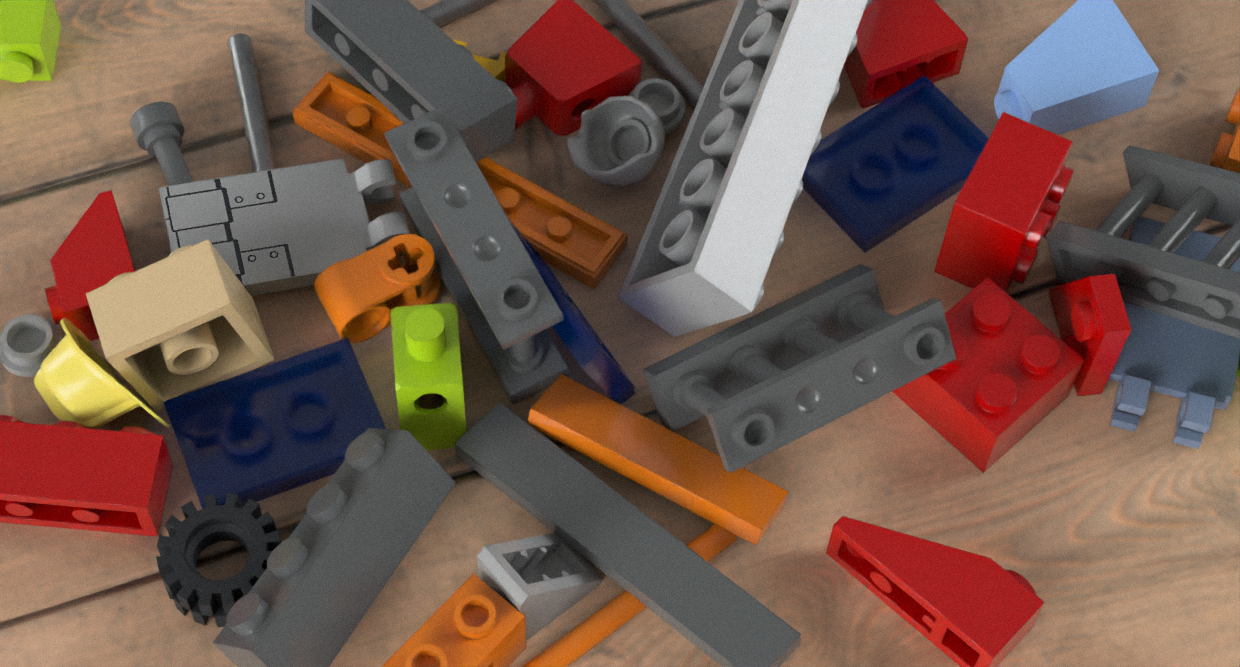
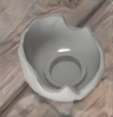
(618, 141)

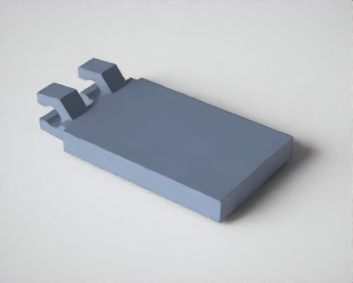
(1174, 356)

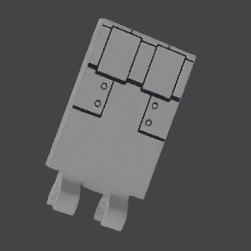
(284, 222)

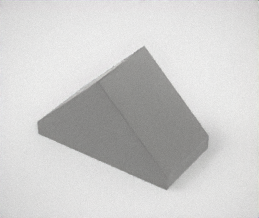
(537, 577)

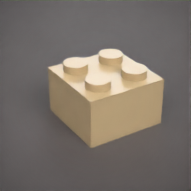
(179, 324)

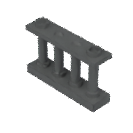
(478, 255)
(1151, 273)
(798, 366)

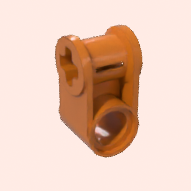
(366, 287)

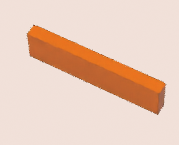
(657, 458)

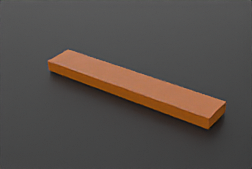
(554, 227)

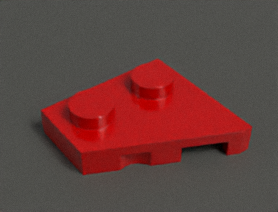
(1094, 325)

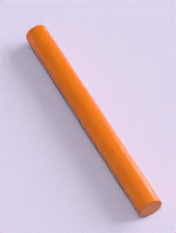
(619, 610)

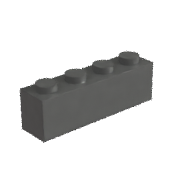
(414, 67)
(337, 555)

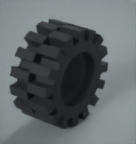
(198, 531)

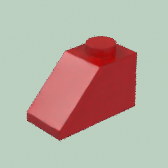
(87, 260)

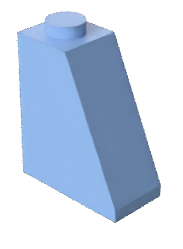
(1078, 71)

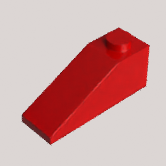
(947, 594)

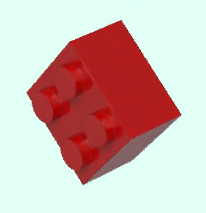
(1006, 205)
(1002, 380)

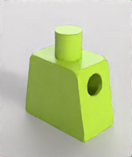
(427, 363)

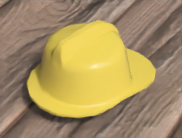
(82, 384)

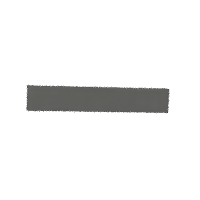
(626, 543)

